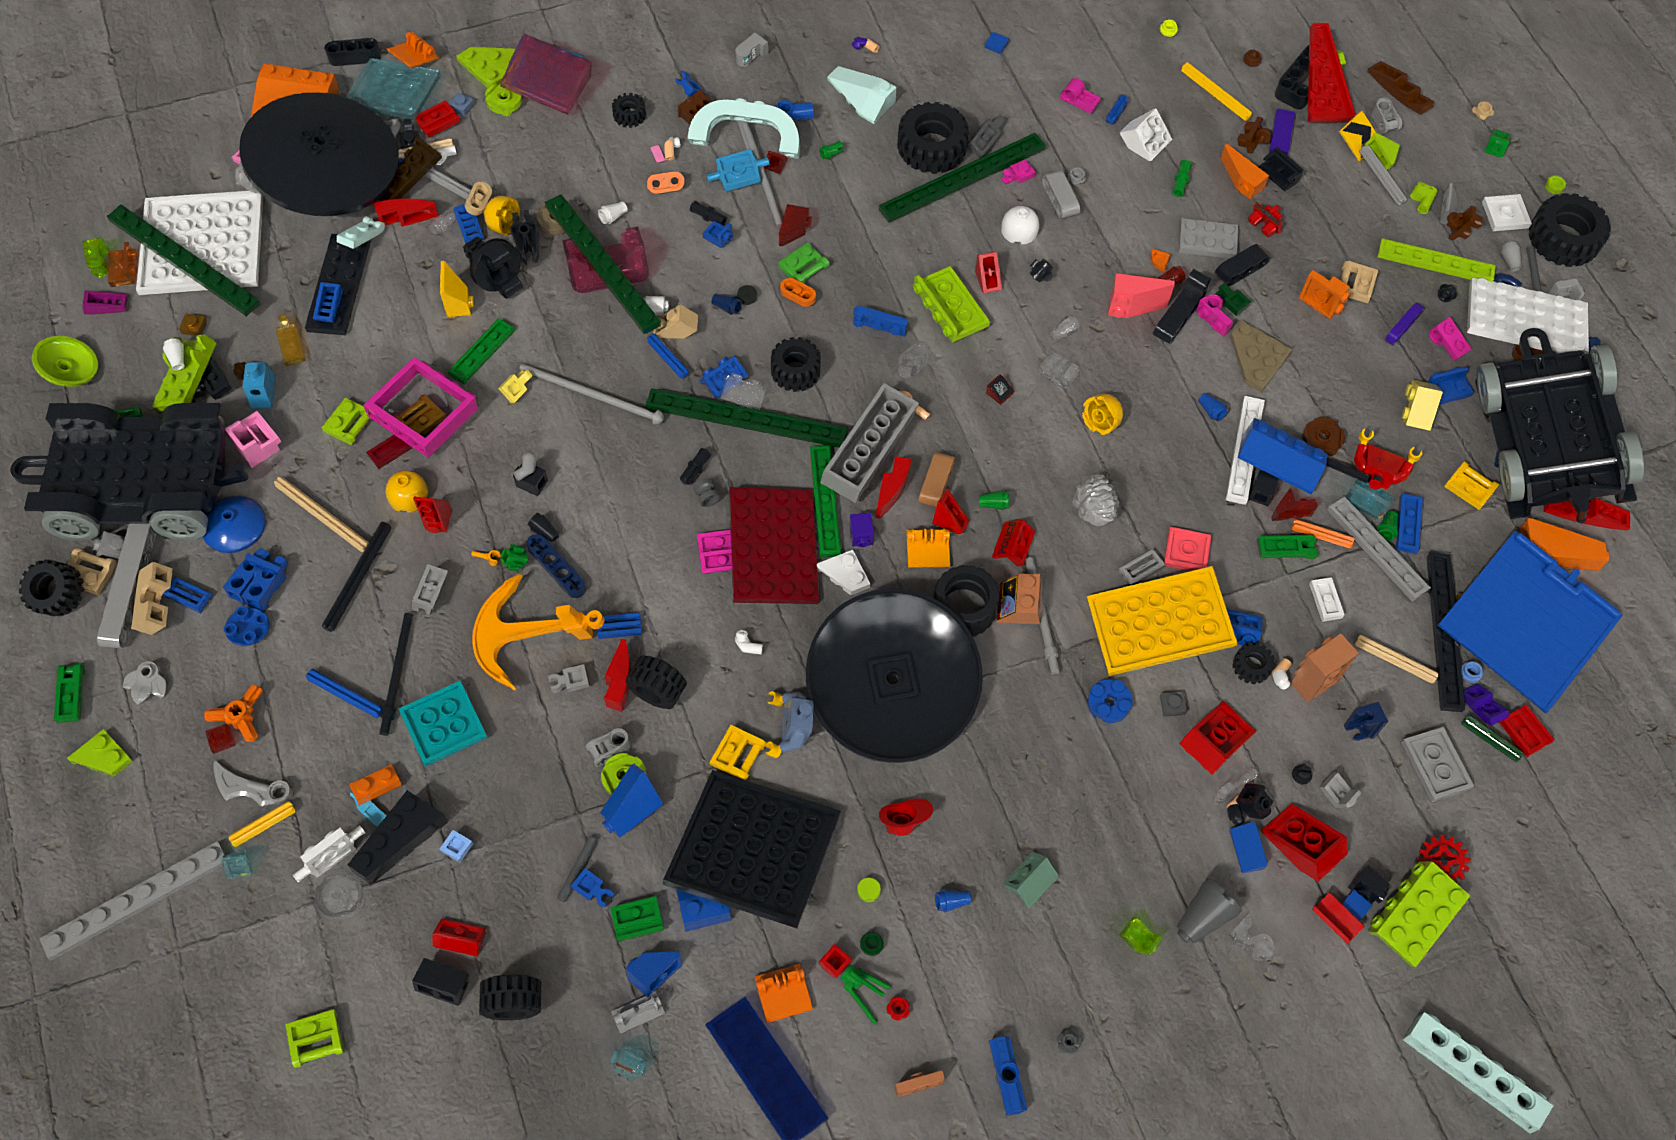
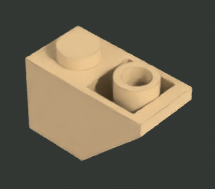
(677, 323)

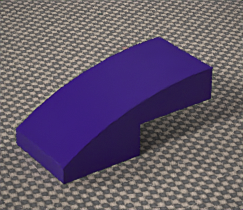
(1482, 704)

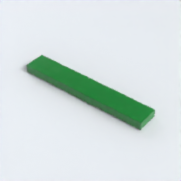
(824, 504)

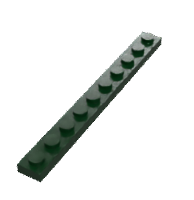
(961, 177)
(183, 260)
(603, 264)
(746, 418)

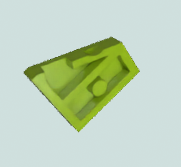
(101, 754)

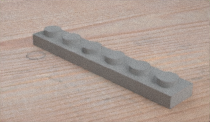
(1378, 549)

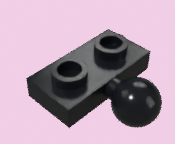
(213, 381)

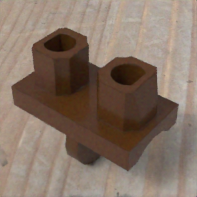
(1254, 135)
(1461, 222)

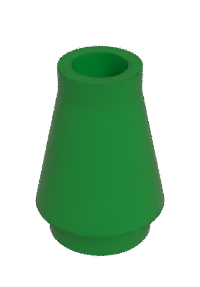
(995, 500)
(1389, 526)

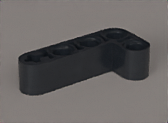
(1290, 86)
(1183, 306)

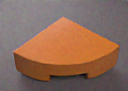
(1159, 259)

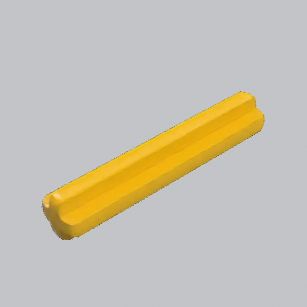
(261, 824)

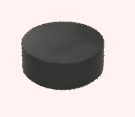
(747, 294)

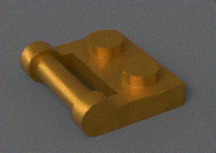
(425, 419)

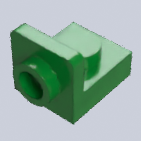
(1498, 143)

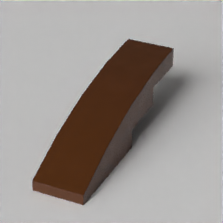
(1396, 84)

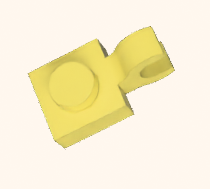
(514, 385)

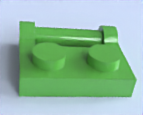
(800, 260)

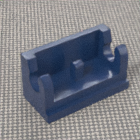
(1367, 719)

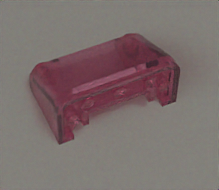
(628, 256)

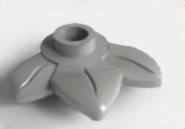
(142, 685)

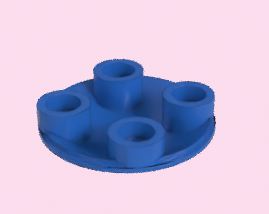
(246, 626)

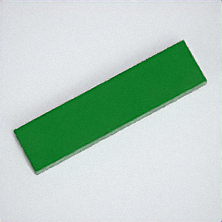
(481, 351)

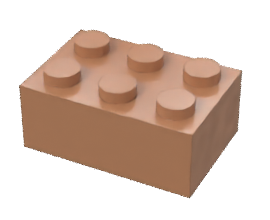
(1324, 667)

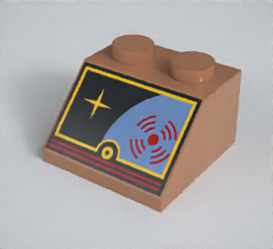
(1020, 599)

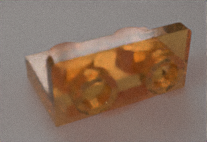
(122, 266)

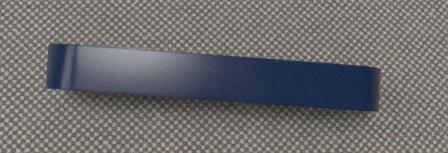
(558, 564)

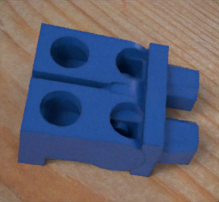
(256, 579)

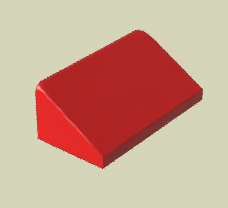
(458, 937)

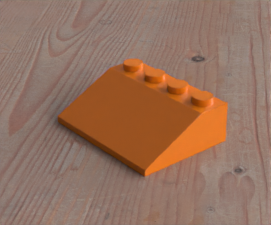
(283, 81)

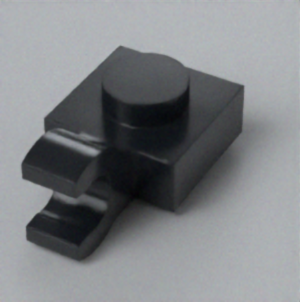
(409, 135)

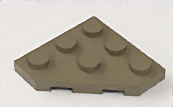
(1257, 355)

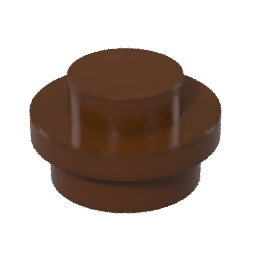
(1252, 58)

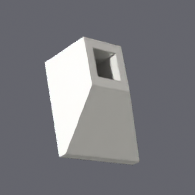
(1146, 135)

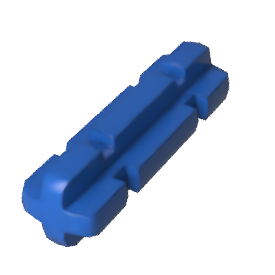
(1117, 109)

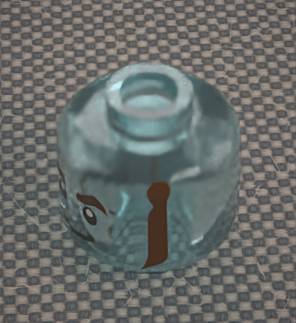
(628, 1062)

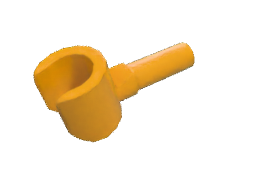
(494, 553)

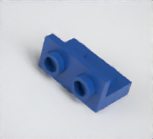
(715, 378)
(1453, 384)
(1245, 627)

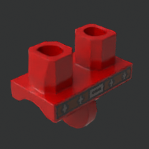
(1269, 216)

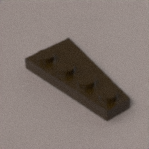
(412, 169)

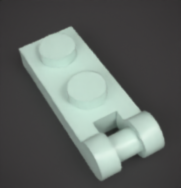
(361, 232)

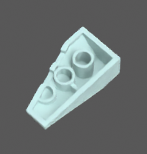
(867, 93)

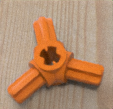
(238, 713)

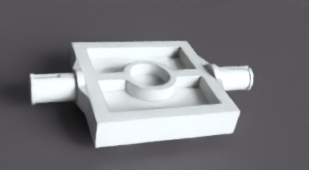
(328, 852)

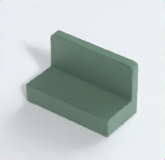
(1031, 878)

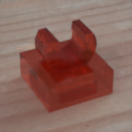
(220, 738)

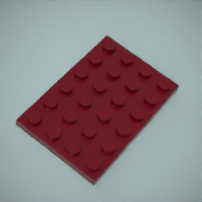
(773, 546)

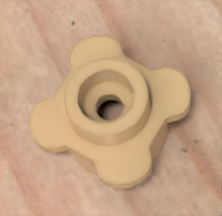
(1483, 110)

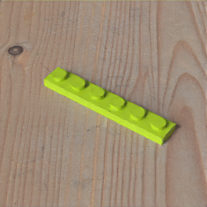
(1435, 260)

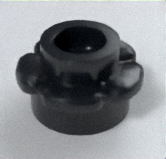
(1444, 296)

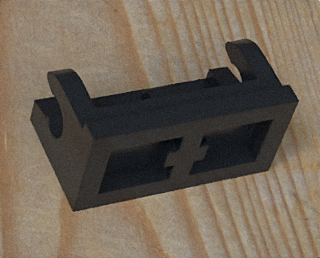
(1281, 169)
(440, 981)

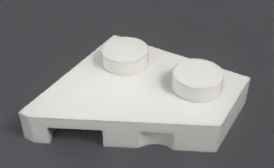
(846, 572)

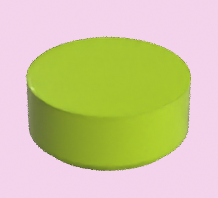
(1555, 184)
(868, 889)

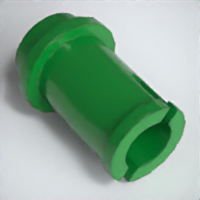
(830, 150)

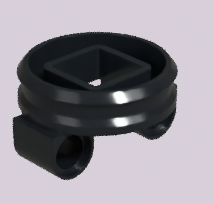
(494, 254)

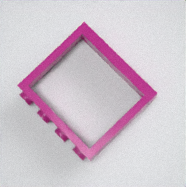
(438, 436)

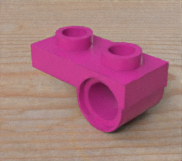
(1077, 95)
(1210, 311)
(1451, 338)

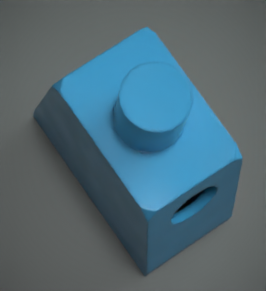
(259, 377)

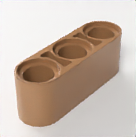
(936, 479)

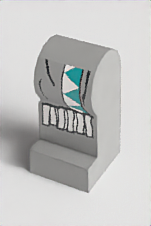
(750, 49)

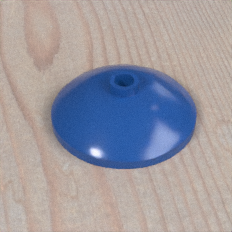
(238, 531)

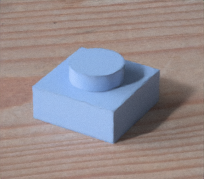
(456, 846)

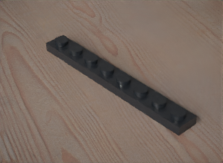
(1446, 648)

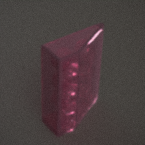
(546, 74)

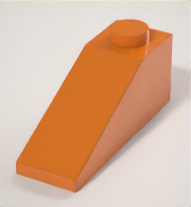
(1243, 173)

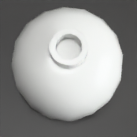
(1020, 225)

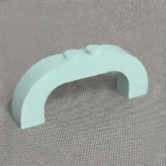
(745, 112)

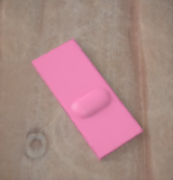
(657, 153)

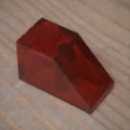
(794, 224)

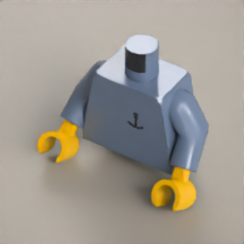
(796, 722)

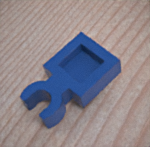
(589, 885)

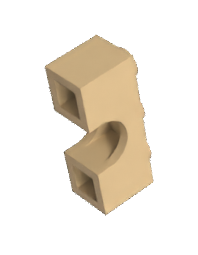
(151, 584)

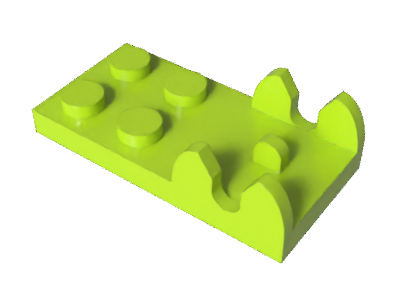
(181, 385)

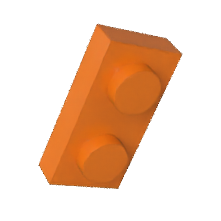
(375, 784)

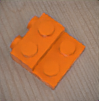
(1325, 295)

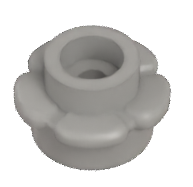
(1076, 176)

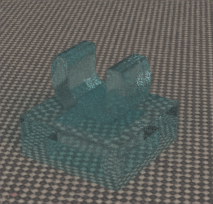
(236, 865)

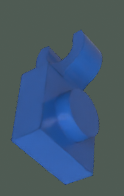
(688, 84)

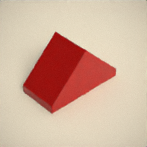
(988, 272)
(949, 514)

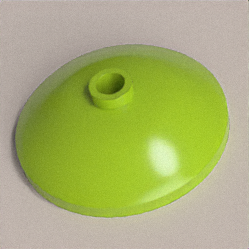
(65, 353)

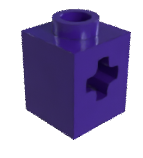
(861, 529)

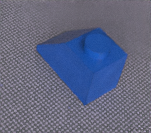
(652, 970)

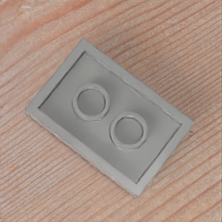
(1208, 238)
(1437, 764)

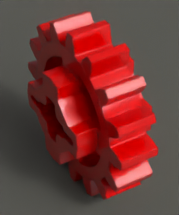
(1455, 860)

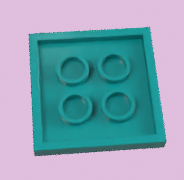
(442, 723)

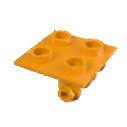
(928, 548)

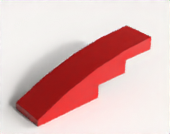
(1599, 514)

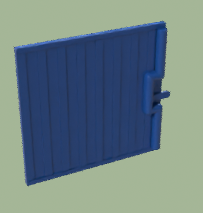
(1530, 620)

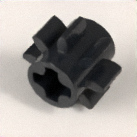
(1041, 270)

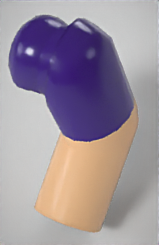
(867, 43)

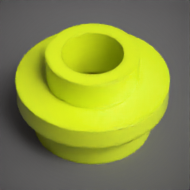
(1169, 28)

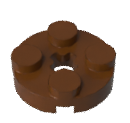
(1327, 426)

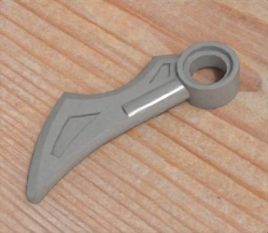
(236, 786)

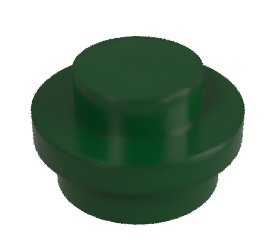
(871, 944)

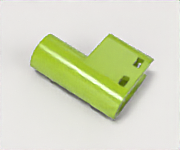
(1425, 195)

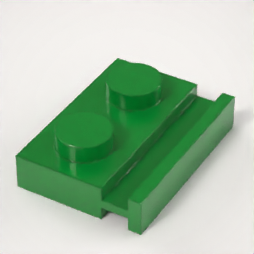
(636, 919)

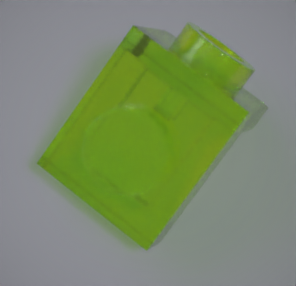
(1140, 937)

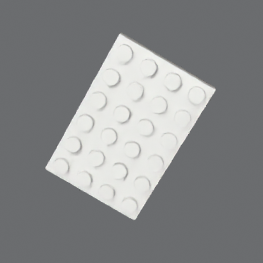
(1507, 310)

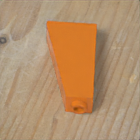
(1565, 546)

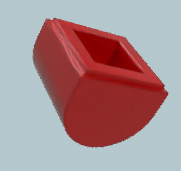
(834, 961)

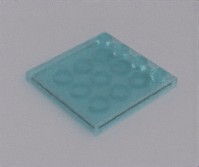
(394, 88)

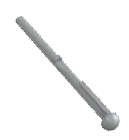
(750, 144)
(657, 416)

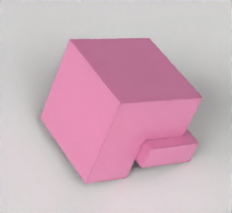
(253, 439)

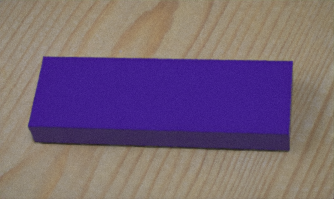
(1282, 130)

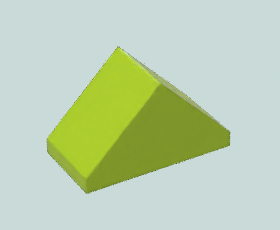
(1384, 149)

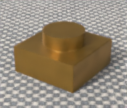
(192, 324)

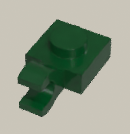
(1234, 301)

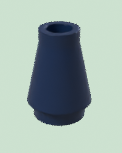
(728, 303)

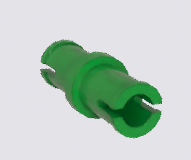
(1182, 178)

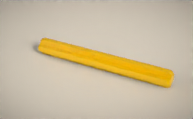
(1216, 91)

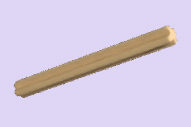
(321, 513)

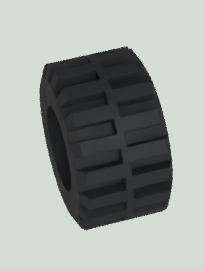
(795, 351)
(36, 584)
(656, 682)
(510, 997)

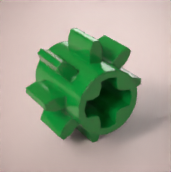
(514, 557)

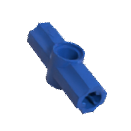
(796, 111)
(1011, 1091)

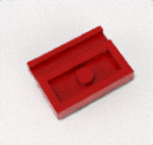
(437, 119)
(1527, 731)

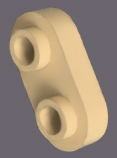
(478, 200)

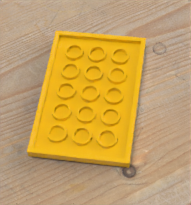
(1161, 621)

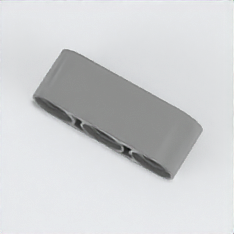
(1060, 194)

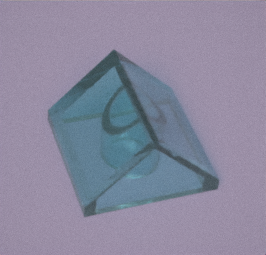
(1370, 501)

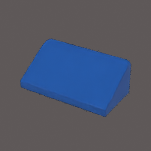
(1248, 847)

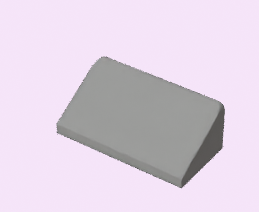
(1448, 203)

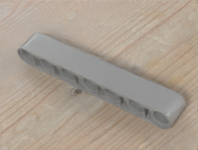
(121, 599)

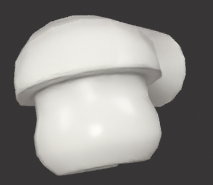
(745, 644)

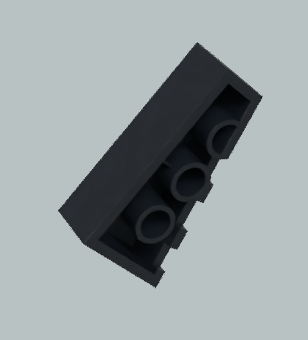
(396, 837)

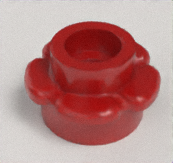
(898, 1002)

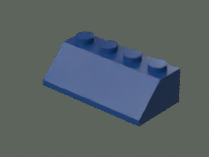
(1282, 455)

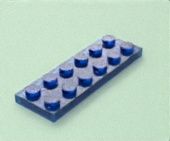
(766, 1072)

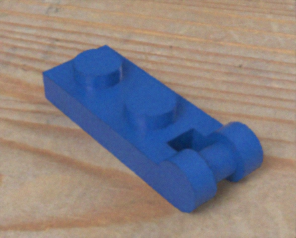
(880, 321)

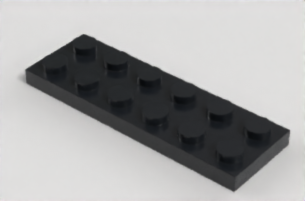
(343, 267)

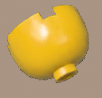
(499, 214)
(1102, 413)
(402, 489)

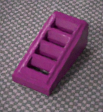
(96, 308)

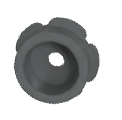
(1068, 1048)

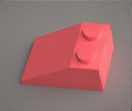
(1138, 295)

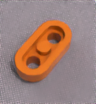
(665, 182)
(798, 292)

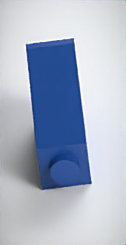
(630, 802)

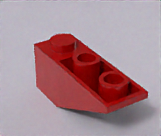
(433, 513)

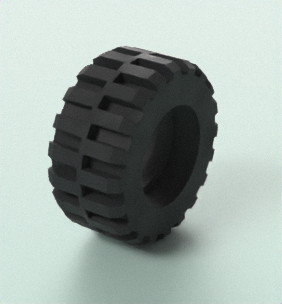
(932, 119)
(1578, 214)

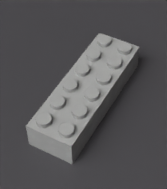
(869, 443)

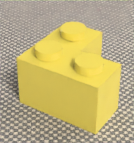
(1422, 405)

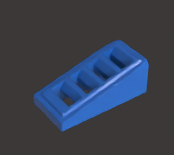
(462, 215)
(322, 295)

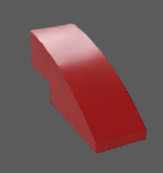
(405, 211)
(893, 485)
(615, 678)

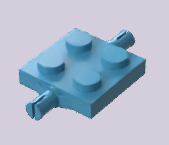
(738, 170)

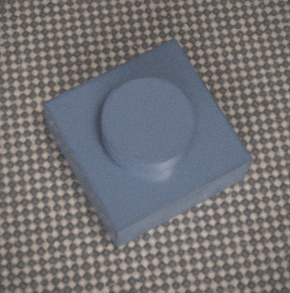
(461, 103)

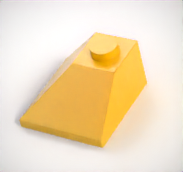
(454, 293)

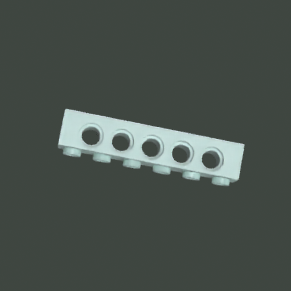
(1536, 1104)

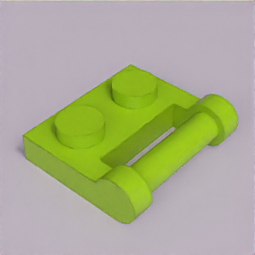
(342, 420)
(313, 1030)

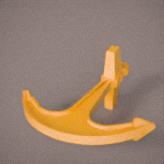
(492, 633)

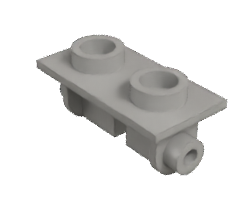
(638, 1012)

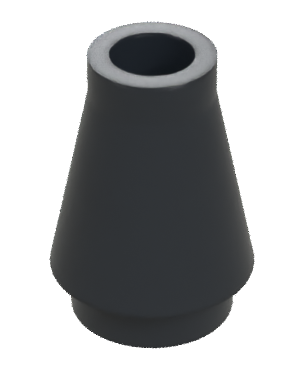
(541, 525)

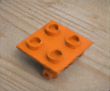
(414, 51)
(783, 993)

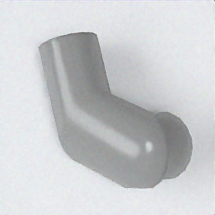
(528, 466)

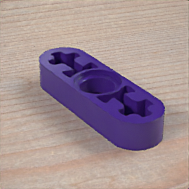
(1404, 324)

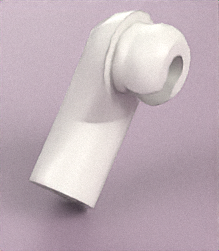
(445, 152)

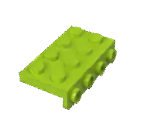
(950, 304)
(1419, 912)

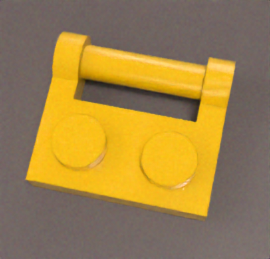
(1468, 488)
(731, 749)

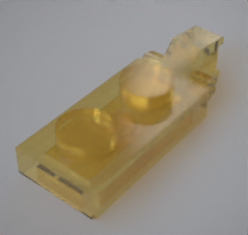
(289, 342)

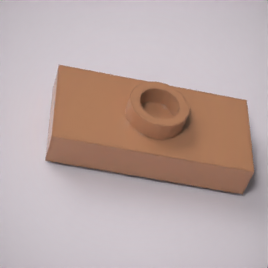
(919, 1082)

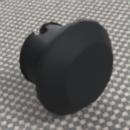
(1302, 774)

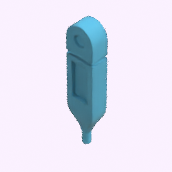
(370, 811)

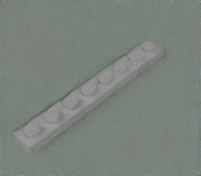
(132, 901)

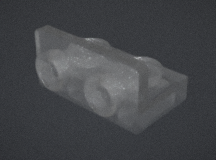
(742, 392)

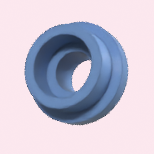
(1475, 668)

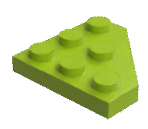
(486, 63)

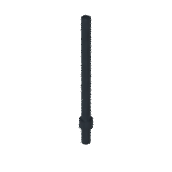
(388, 711)

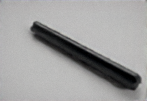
(356, 577)

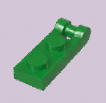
(1287, 546)
(68, 693)

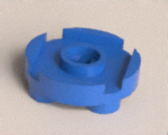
(1110, 688)

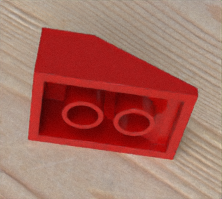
(1217, 737)
(1307, 841)

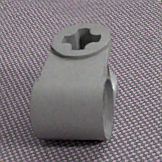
(1385, 115)
(607, 747)

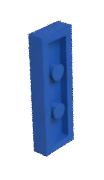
(1409, 523)

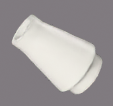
(611, 212)
(175, 353)

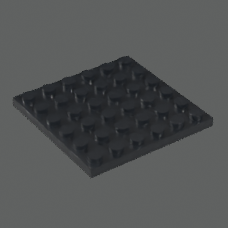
(753, 849)

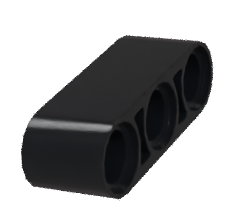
(352, 51)
(1242, 265)

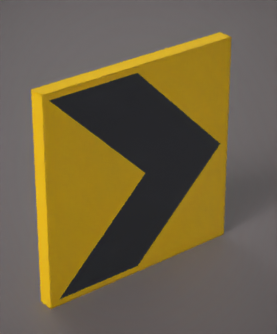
(1357, 133)

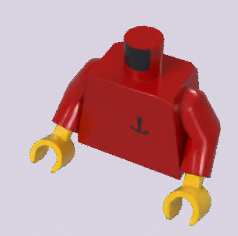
(1382, 465)

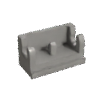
(429, 588)

